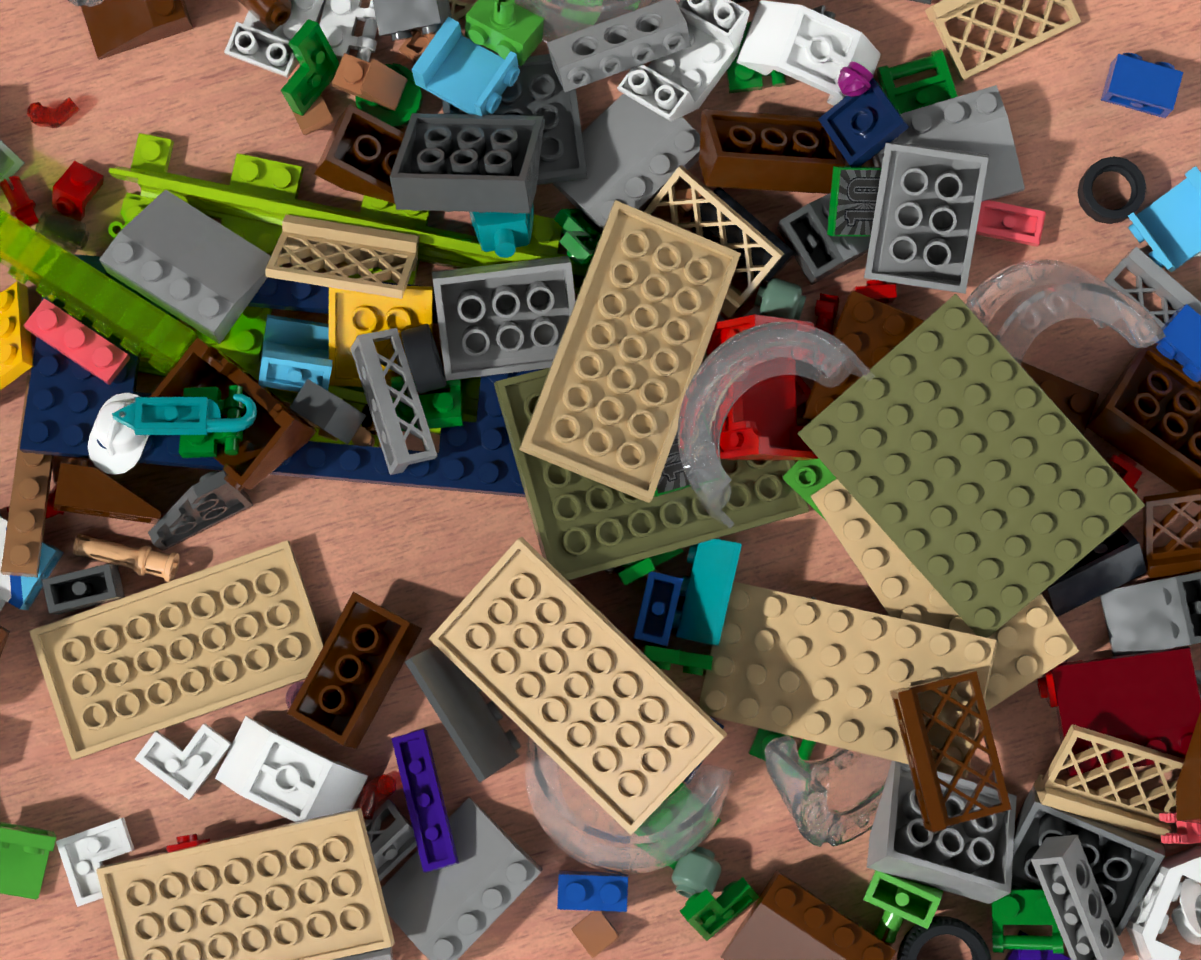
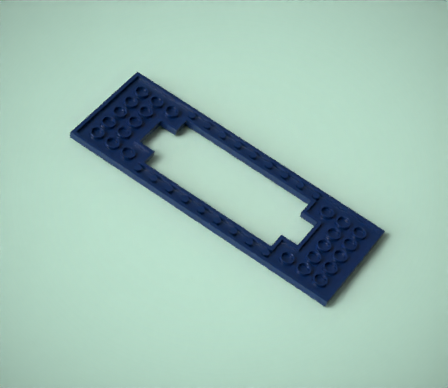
(67, 399)

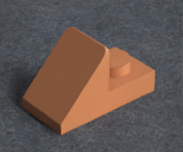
(370, 81)

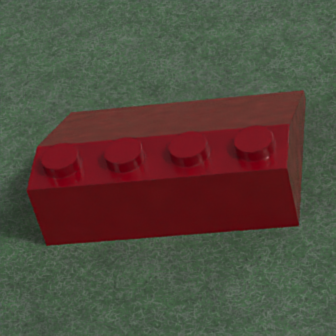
(1130, 697)

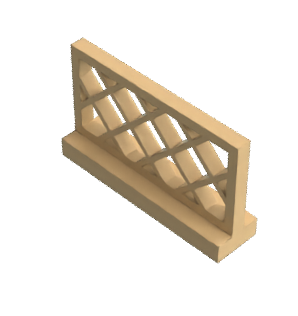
(952, 9)
(339, 242)
(734, 298)
(1099, 804)

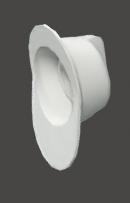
(122, 444)
(1188, 913)

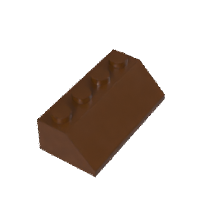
(766, 152)
(354, 671)

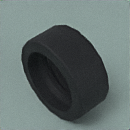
(1123, 167)
(423, 358)

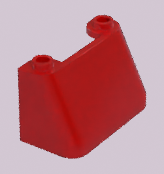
(764, 416)

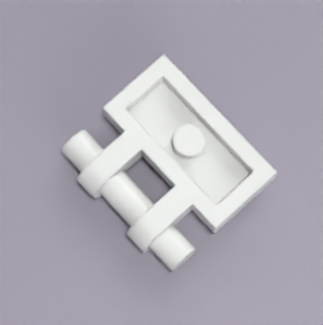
(339, 24)

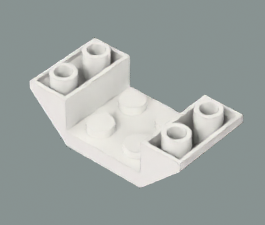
(804, 46)
(269, 49)
(685, 78)
(287, 775)
(1150, 914)

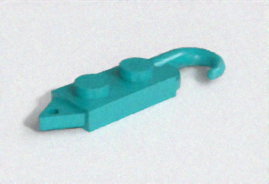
(182, 416)

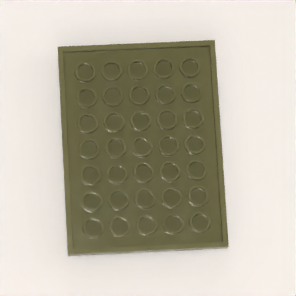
(970, 468)
(596, 527)

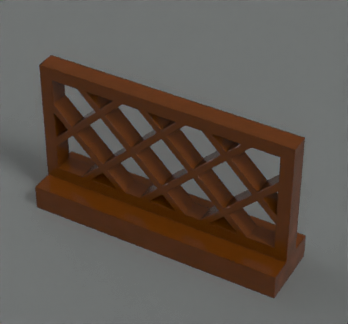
(1178, 554)
(921, 759)

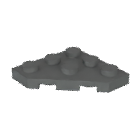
(199, 509)

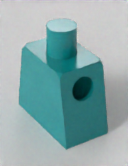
(502, 231)

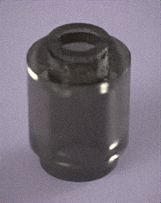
(63, 231)

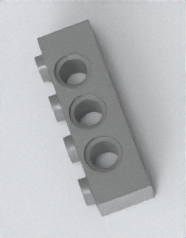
(619, 44)
(1076, 900)

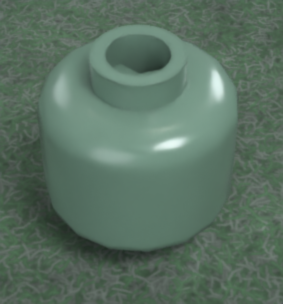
(780, 299)
(696, 872)

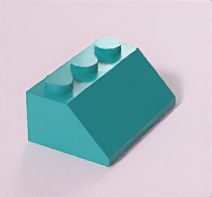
(707, 591)

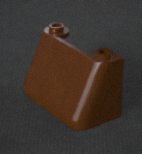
(271, 437)

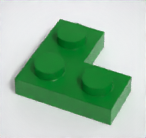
(316, 67)
(579, 235)
(629, 572)
(691, 662)
(710, 914)

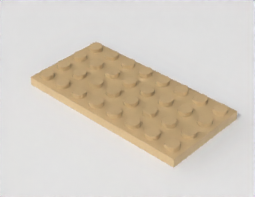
(630, 352)
(1025, 644)
(179, 650)
(831, 670)
(577, 686)
(253, 896)

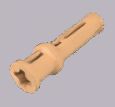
(140, 559)

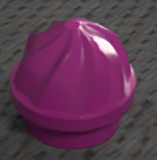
(854, 79)

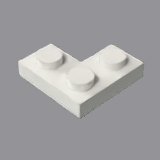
(185, 768)
(85, 853)

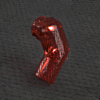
(52, 117)
(374, 792)

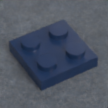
(863, 124)

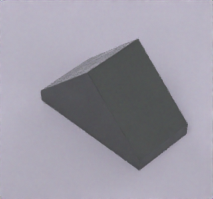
(327, 411)

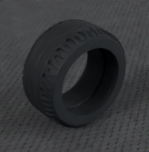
(943, 925)

